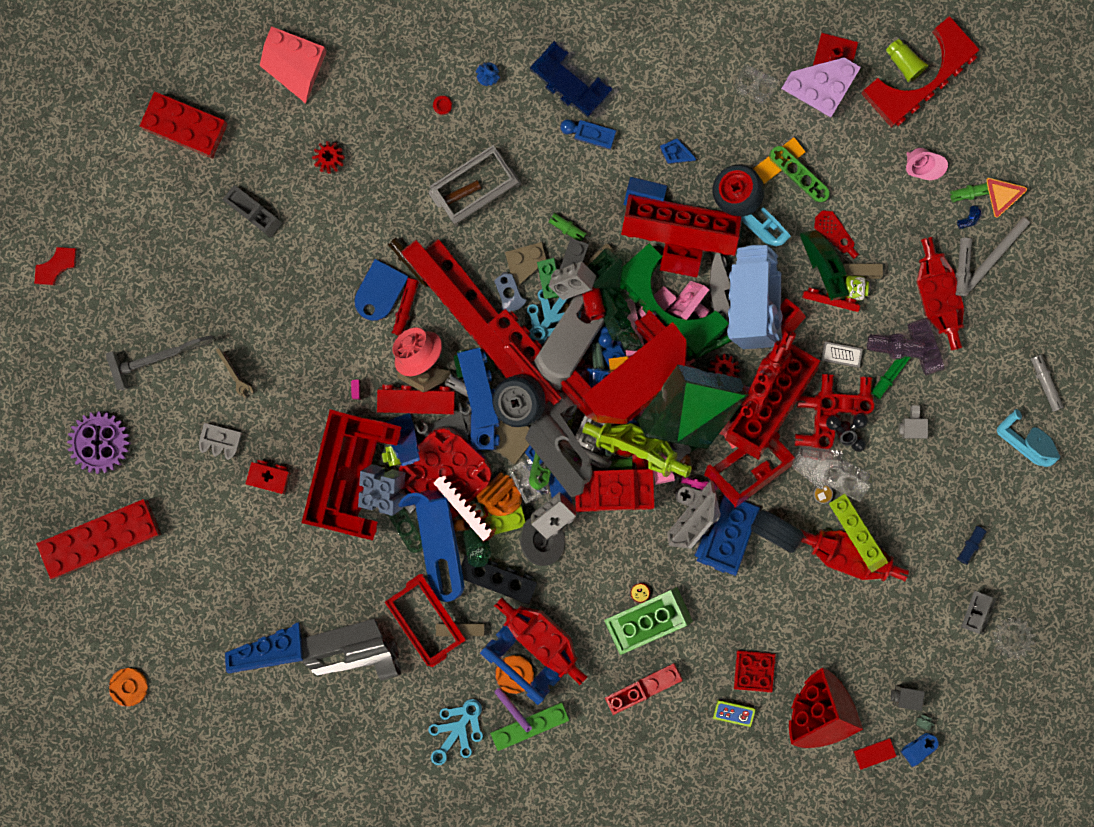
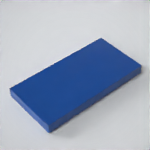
(729, 536)

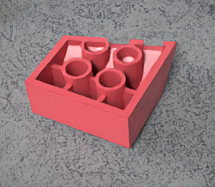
(292, 61)

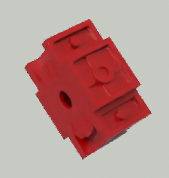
(617, 491)

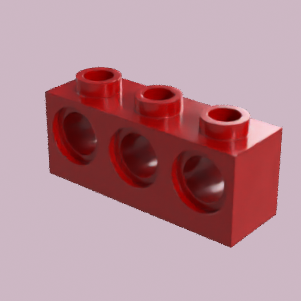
(506, 333)

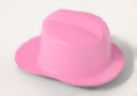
(925, 164)

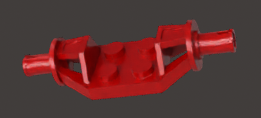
(939, 294)
(846, 558)
(542, 639)

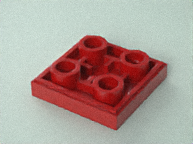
(754, 671)

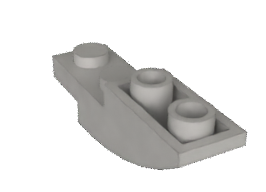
(718, 285)

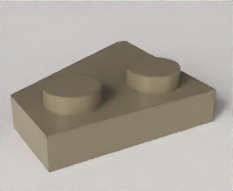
(524, 261)
(427, 379)

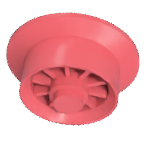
(416, 351)

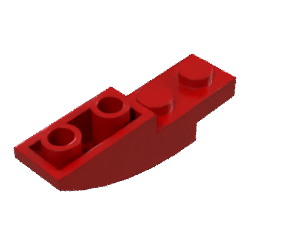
(643, 688)

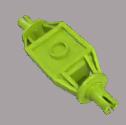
(632, 439)

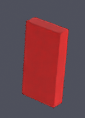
(874, 753)

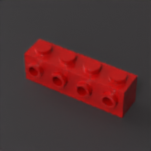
(411, 400)

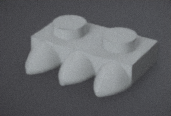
(219, 439)

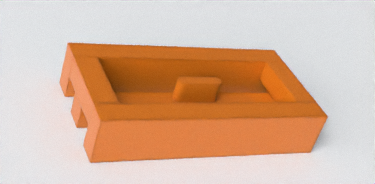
(493, 489)

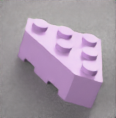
(822, 84)

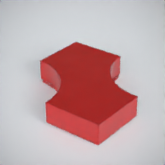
(62, 260)

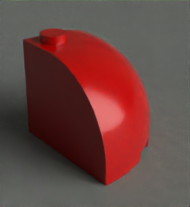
(822, 712)

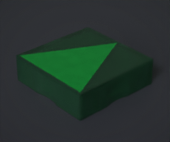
(692, 407)

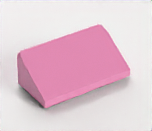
(663, 298)

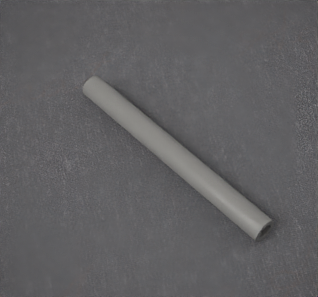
(997, 252)

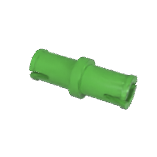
(969, 192)
(567, 227)

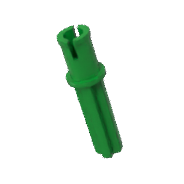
(888, 378)

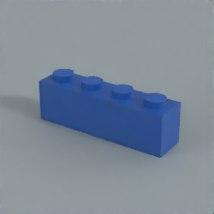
(478, 387)

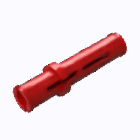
(402, 315)

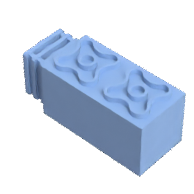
(755, 298)

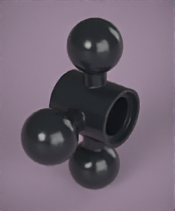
(859, 421)

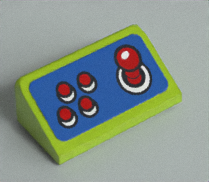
(734, 713)

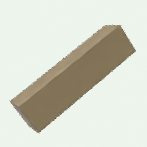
(869, 271)
(465, 629)

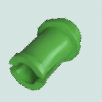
(621, 464)

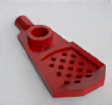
(836, 235)

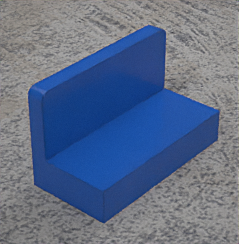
(645, 189)

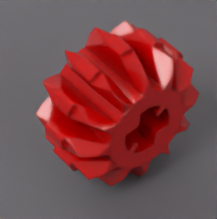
(335, 153)
(727, 363)

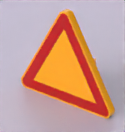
(1003, 194)

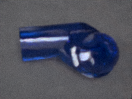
(972, 219)

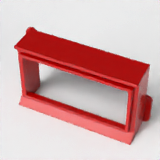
(736, 499)
(427, 590)

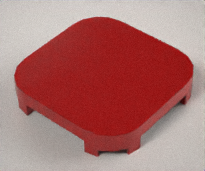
(445, 454)

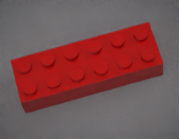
(681, 225)
(757, 431)
(98, 539)

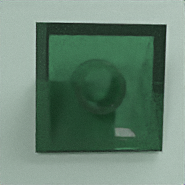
(607, 270)

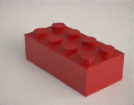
(183, 125)

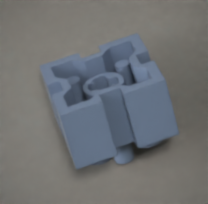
(381, 489)

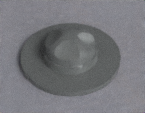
(538, 548)

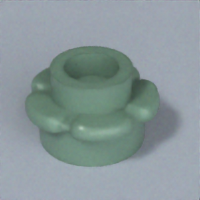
(924, 722)

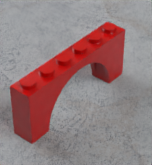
(955, 52)

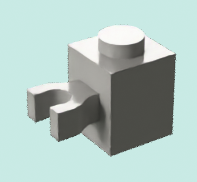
(914, 427)

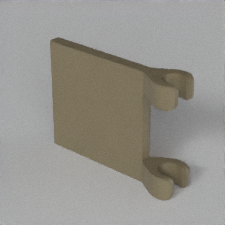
(512, 441)

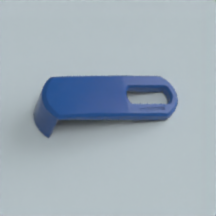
(437, 540)

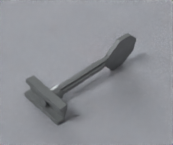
(120, 369)

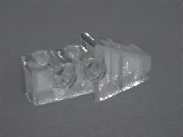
(816, 466)

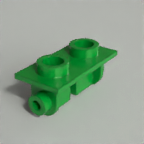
(546, 269)

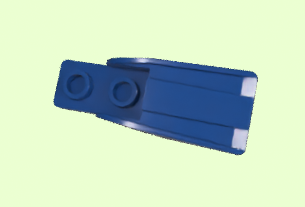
(408, 445)

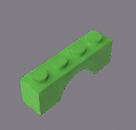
(540, 722)

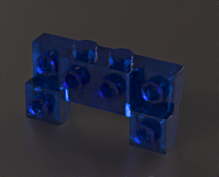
(567, 85)

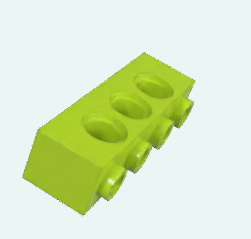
(858, 533)

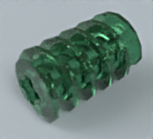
(477, 550)

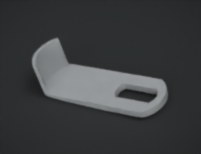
(566, 345)

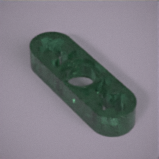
(417, 537)

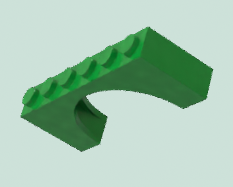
(637, 281)

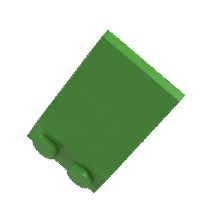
(648, 621)

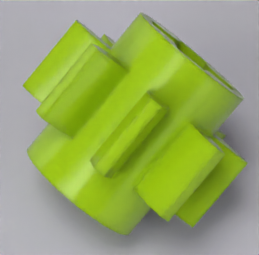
(390, 457)

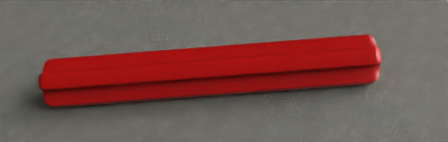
(529, 369)

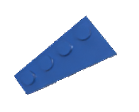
(267, 651)

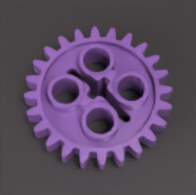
(81, 442)

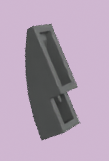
(252, 211)

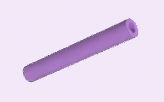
(513, 710)

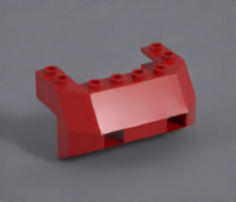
(636, 380)
(335, 488)

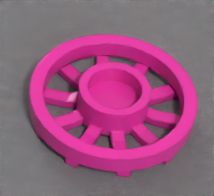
(695, 483)

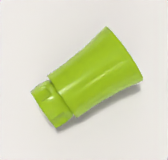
(906, 60)

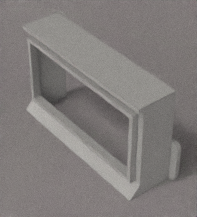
(482, 201)

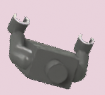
(459, 421)

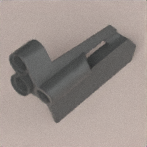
(545, 439)
(361, 645)

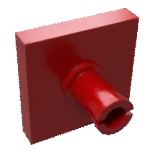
(834, 48)

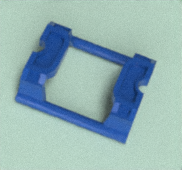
(539, 686)

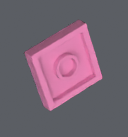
(689, 302)

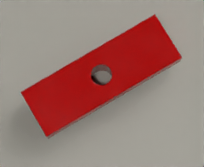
(848, 303)

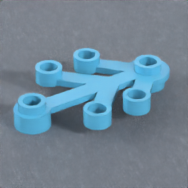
(550, 316)
(458, 729)

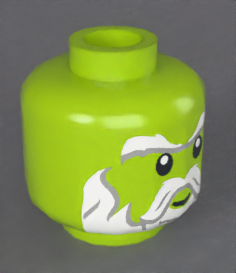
(857, 287)

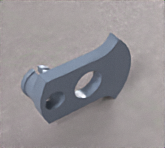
(512, 303)

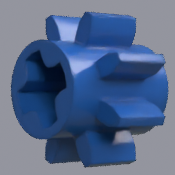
(487, 74)

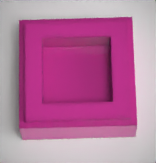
(356, 390)

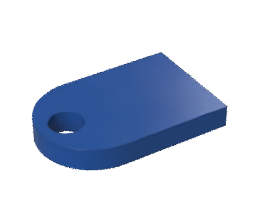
(381, 289)

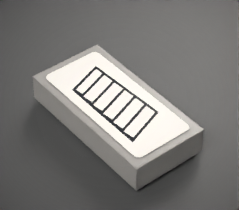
(841, 354)

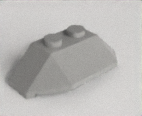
(696, 519)

